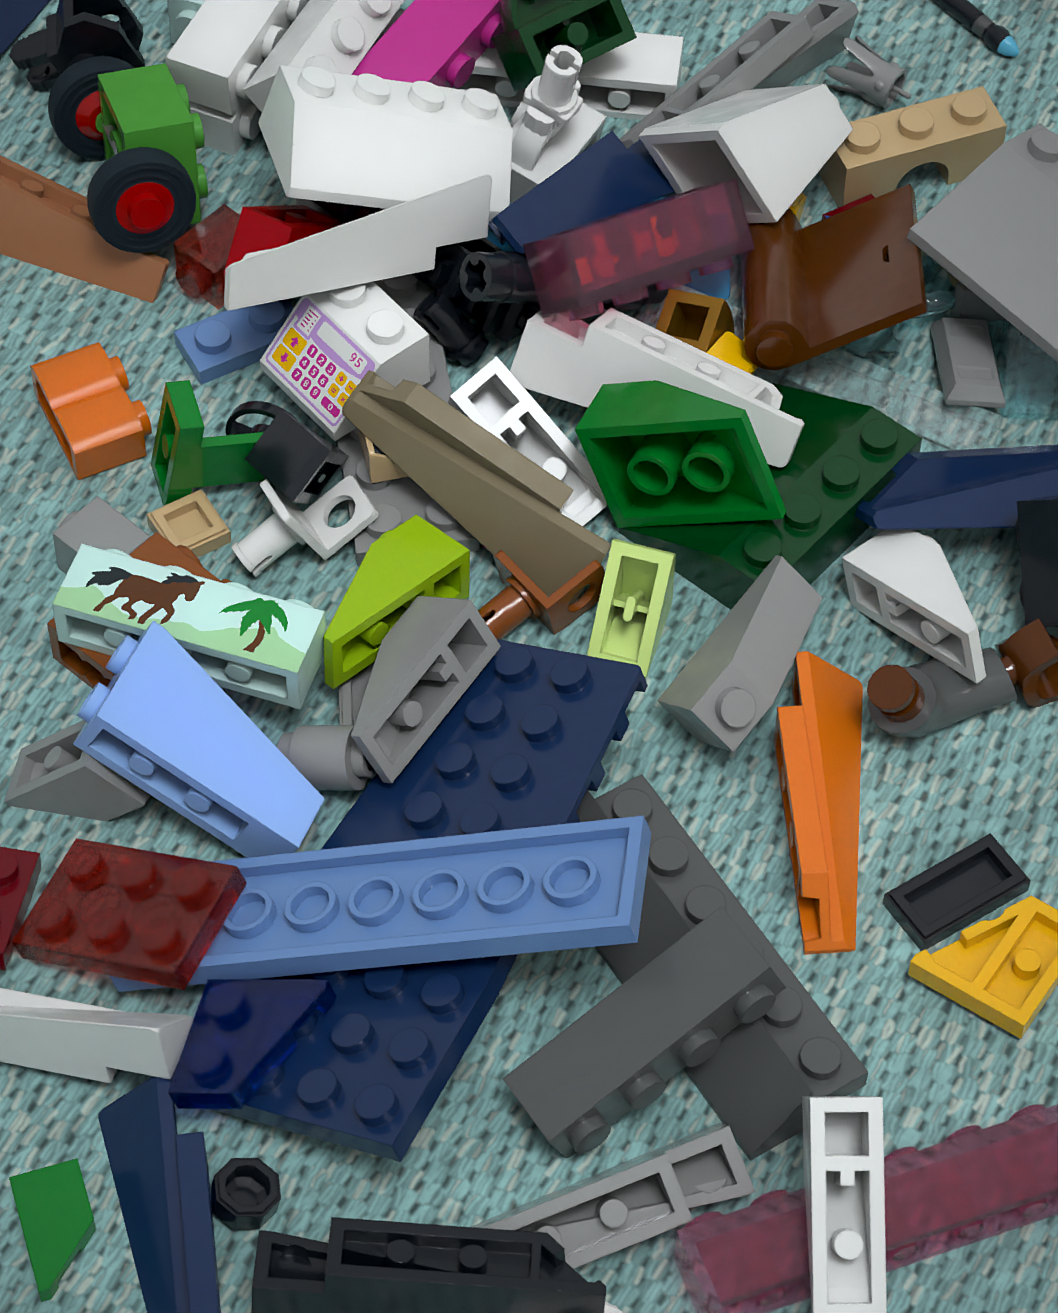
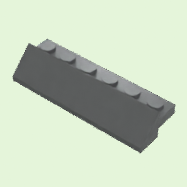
(761, 1065)

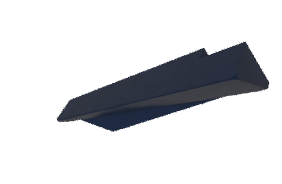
(587, 188)
(163, 1199)

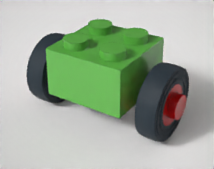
(149, 145)

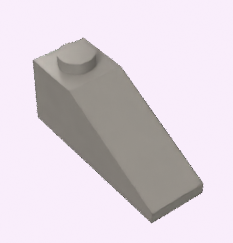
(744, 659)
(419, 678)

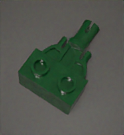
(540, 25)

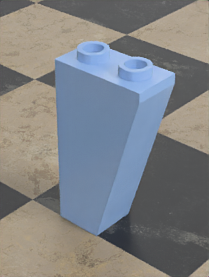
(195, 748)

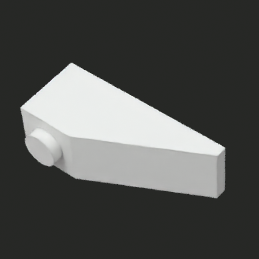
(510, 413)
(911, 590)
(845, 1203)

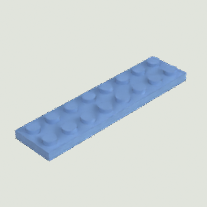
(432, 901)

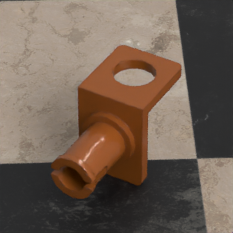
(525, 599)

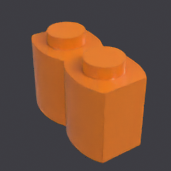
(90, 409)

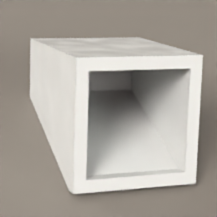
(759, 137)

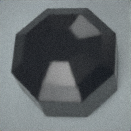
(245, 1193)

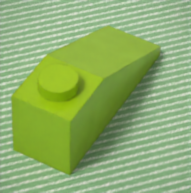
(395, 571)

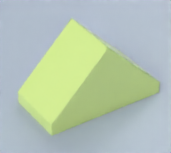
(633, 604)

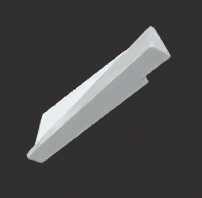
(363, 250)
(577, 358)
(88, 1038)

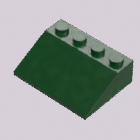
(836, 464)

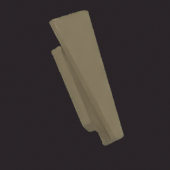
(477, 480)

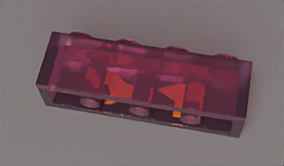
(639, 248)

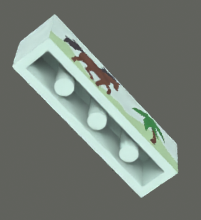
(232, 632)

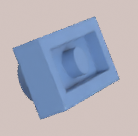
(230, 339)

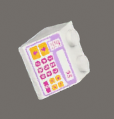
(334, 343)

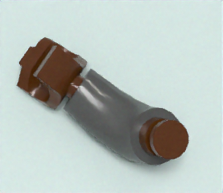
(933, 695)

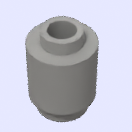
(327, 756)

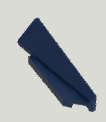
(963, 488)

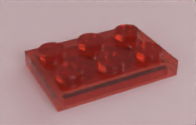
(130, 913)

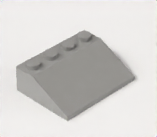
(1003, 234)

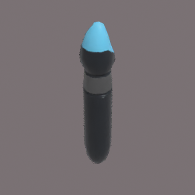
(995, 36)

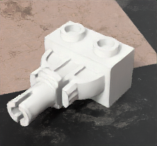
(551, 122)

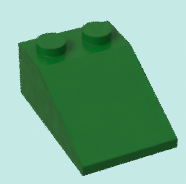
(675, 457)

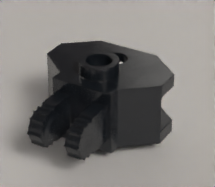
(78, 34)

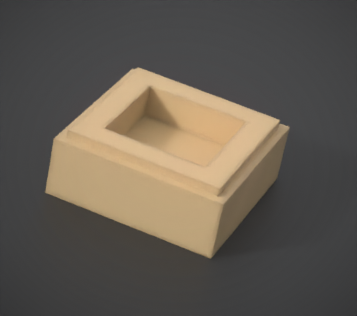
(191, 523)

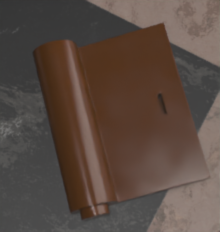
(830, 280)

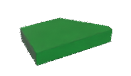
(53, 1220)

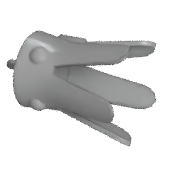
(876, 81)

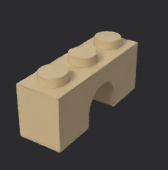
(949, 130)

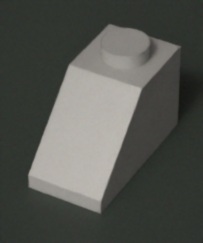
(67, 781)

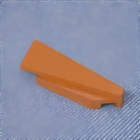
(820, 793)

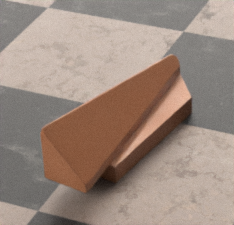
(54, 231)

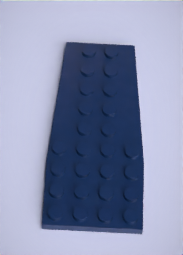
(501, 759)

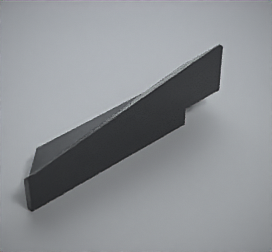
(418, 1270)

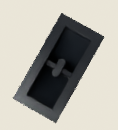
(296, 459)

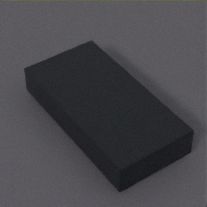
(956, 892)

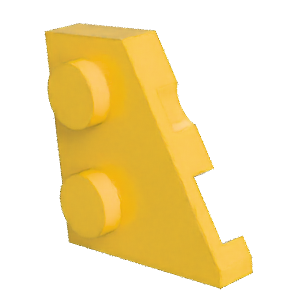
(999, 965)

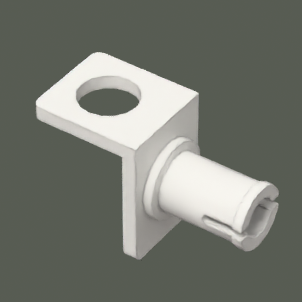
(311, 526)

